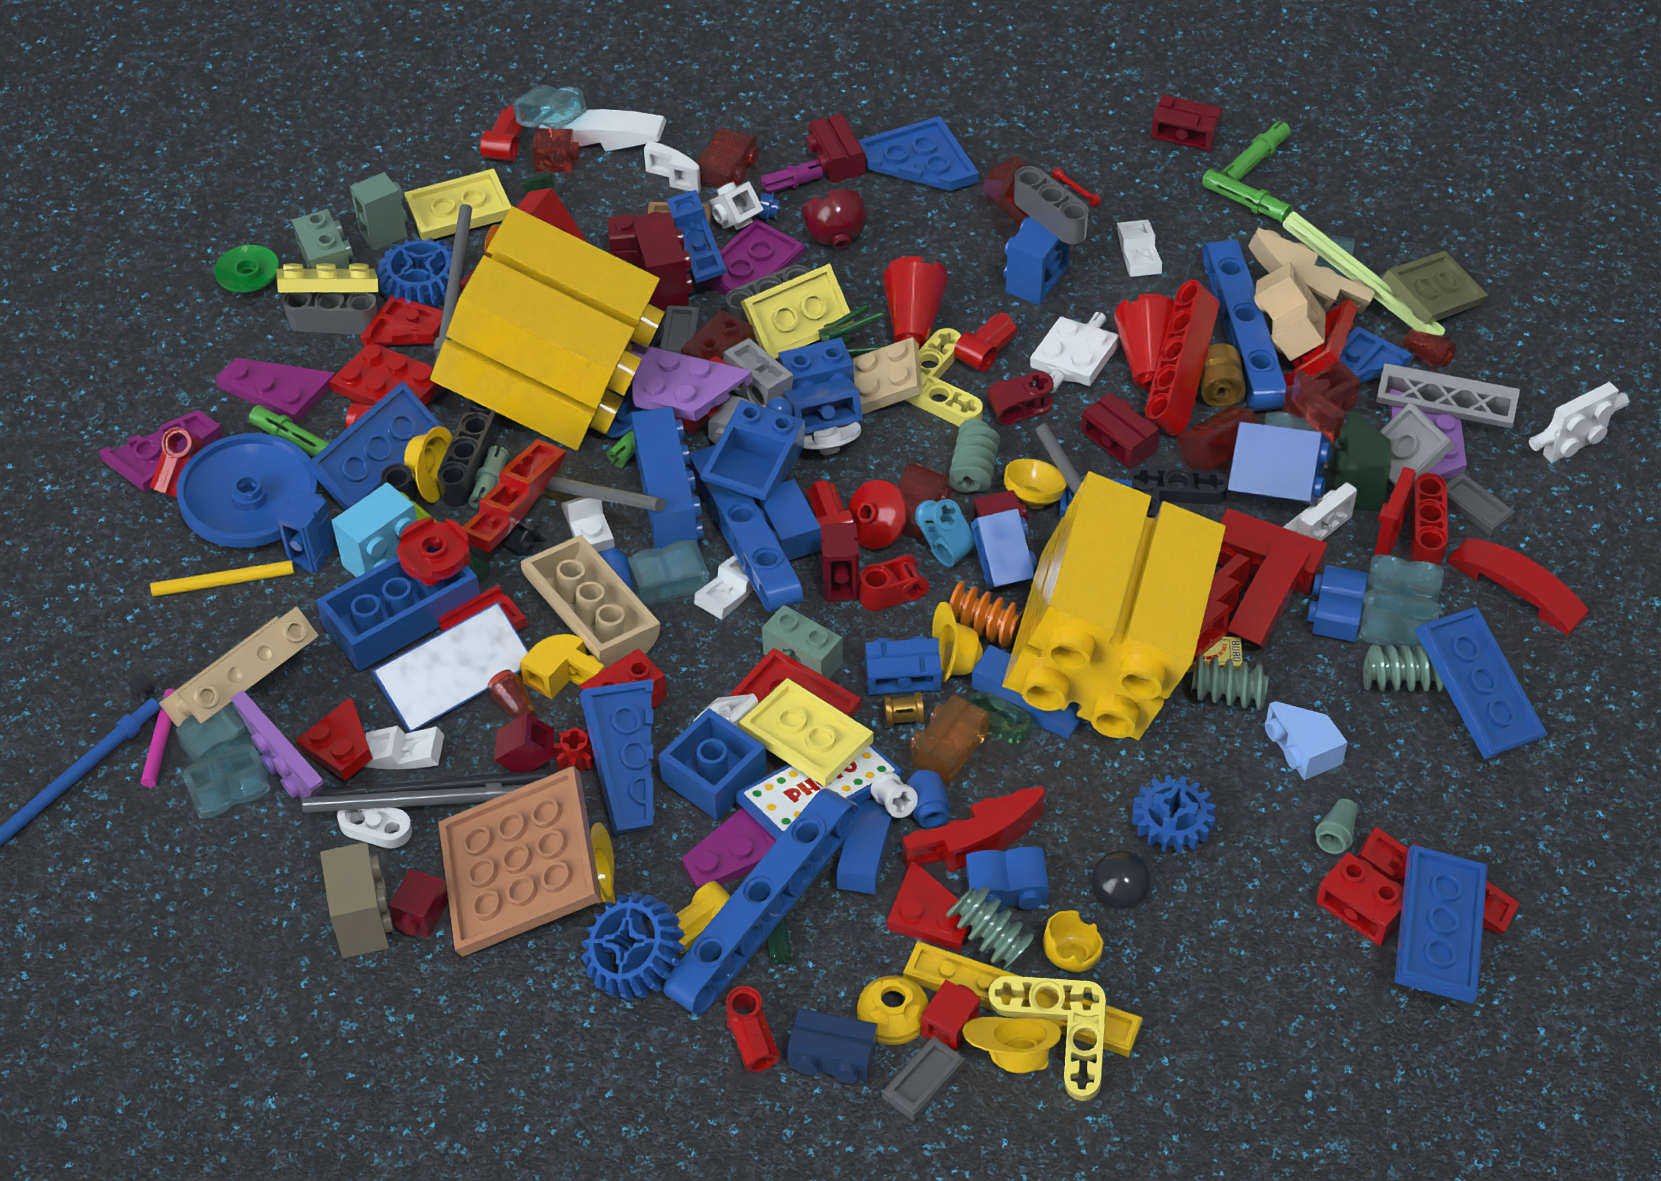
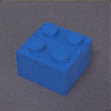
(1034, 262)
(712, 763)

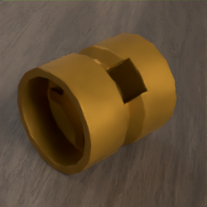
(1222, 376)

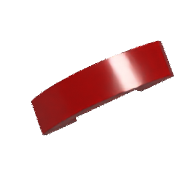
(1523, 577)

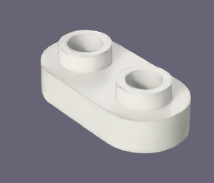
(376, 826)

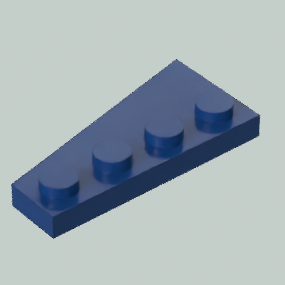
(620, 736)

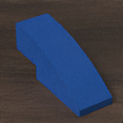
(989, 677)
(865, 849)

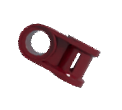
(1019, 400)

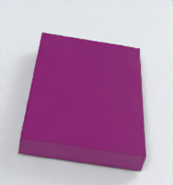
(755, 254)

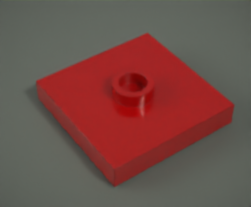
(1394, 513)

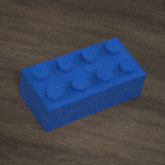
(664, 475)
(389, 609)

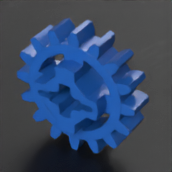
(1158, 803)

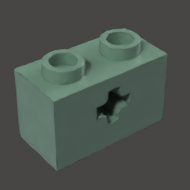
(803, 641)

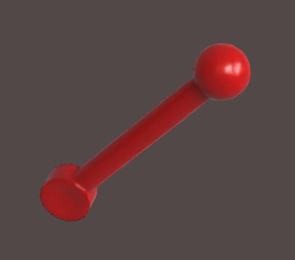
(1094, 199)

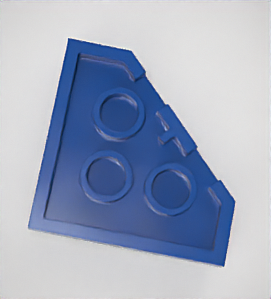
(921, 153)

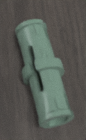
(488, 475)

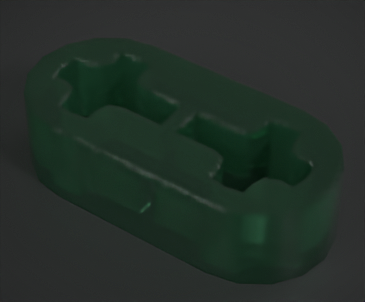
(1001, 715)

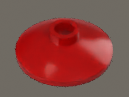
(887, 515)

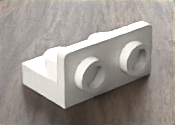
(1328, 515)

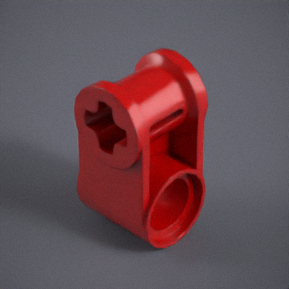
(890, 582)

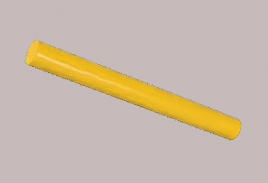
(222, 578)

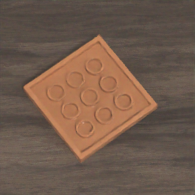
(518, 861)

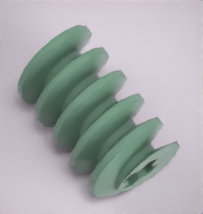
(974, 457)
(1399, 667)
(1230, 682)
(990, 925)

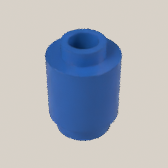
(932, 800)

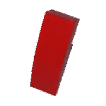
(1269, 593)

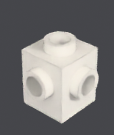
(735, 205)

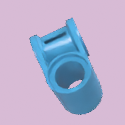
(948, 533)

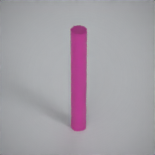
(157, 746)

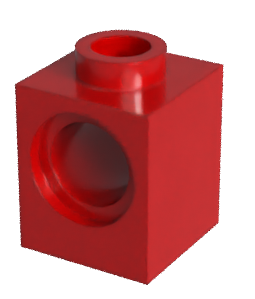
(948, 1014)

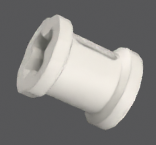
(896, 796)

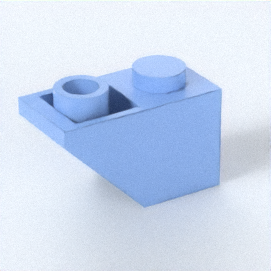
(1306, 737)

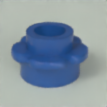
(769, 206)

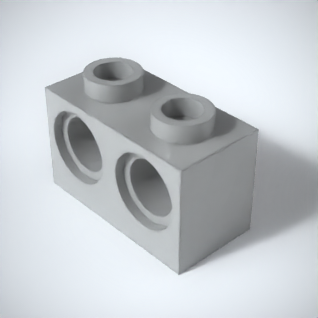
(768, 375)

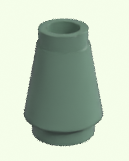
(1337, 827)

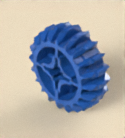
(416, 271)
(644, 962)

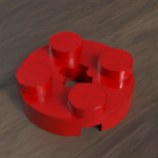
(438, 565)

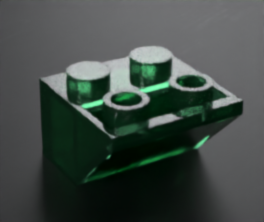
(1363, 462)

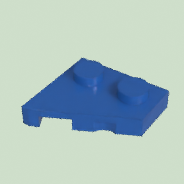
(1367, 354)

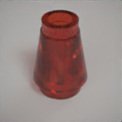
(1432, 348)
(510, 694)

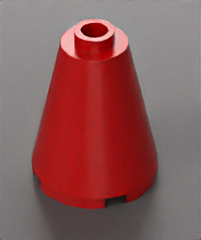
(914, 296)
(1142, 334)

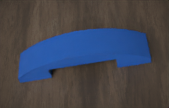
(697, 236)

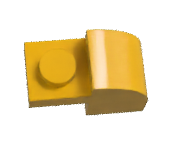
(557, 662)

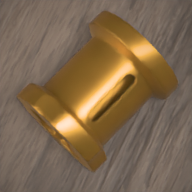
(911, 715)

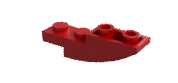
(991, 827)

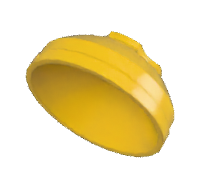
(1034, 482)
(895, 1024)

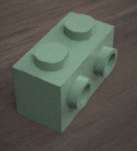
(379, 211)
(321, 240)

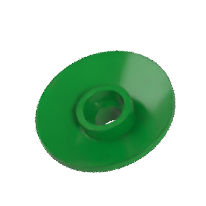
(246, 268)

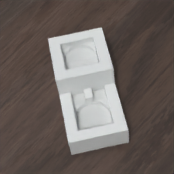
(668, 162)
(1138, 248)
(725, 591)
(398, 750)

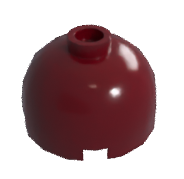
(835, 219)

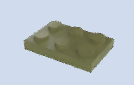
(1434, 287)

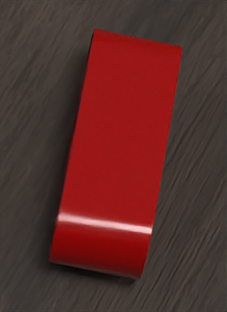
(1428, 519)

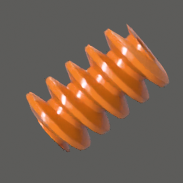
(984, 616)

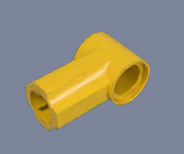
(701, 911)

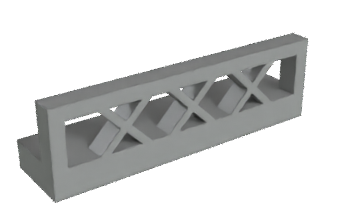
(1449, 395)

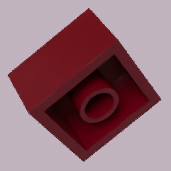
(661, 255)

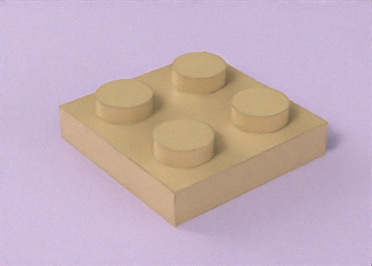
(888, 375)

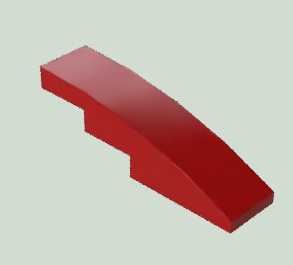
(515, 494)
(1222, 602)
(1390, 858)

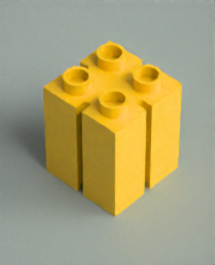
(548, 330)
(1114, 608)

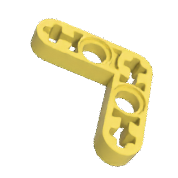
(967, 404)
(1077, 1018)

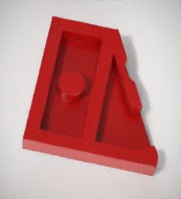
(403, 324)
(338, 741)
(922, 911)

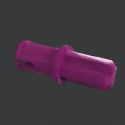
(791, 177)

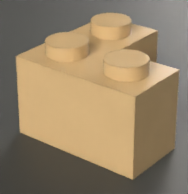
(1294, 311)

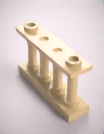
(239, 668)

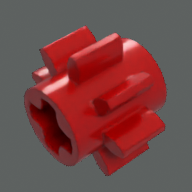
(574, 750)

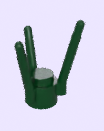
(837, 329)

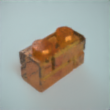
(950, 738)

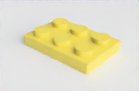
(438, 205)
(327, 278)
(795, 310)
(806, 732)

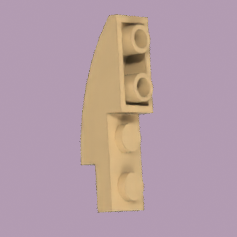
(1323, 282)

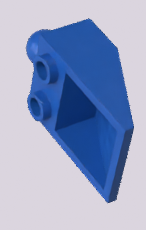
(756, 448)

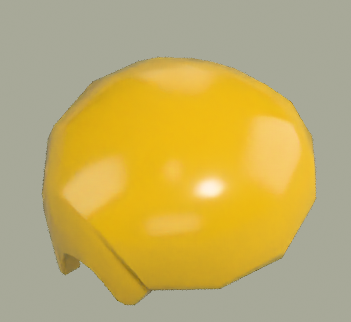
(1071, 942)

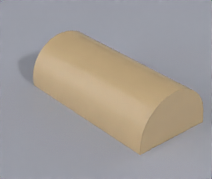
(592, 600)

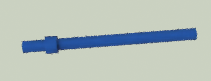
(125, 728)

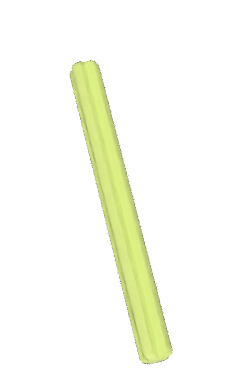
(1355, 270)

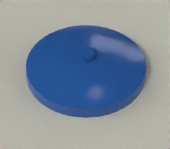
(240, 486)

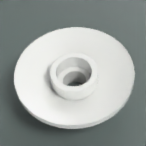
(831, 439)

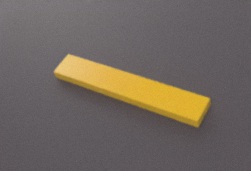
(932, 965)

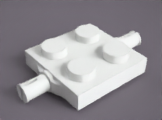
(1075, 350)
(1579, 422)

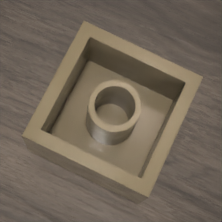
(356, 899)

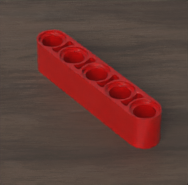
(1182, 358)

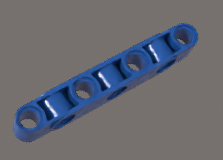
(1244, 324)
(749, 539)
(746, 922)

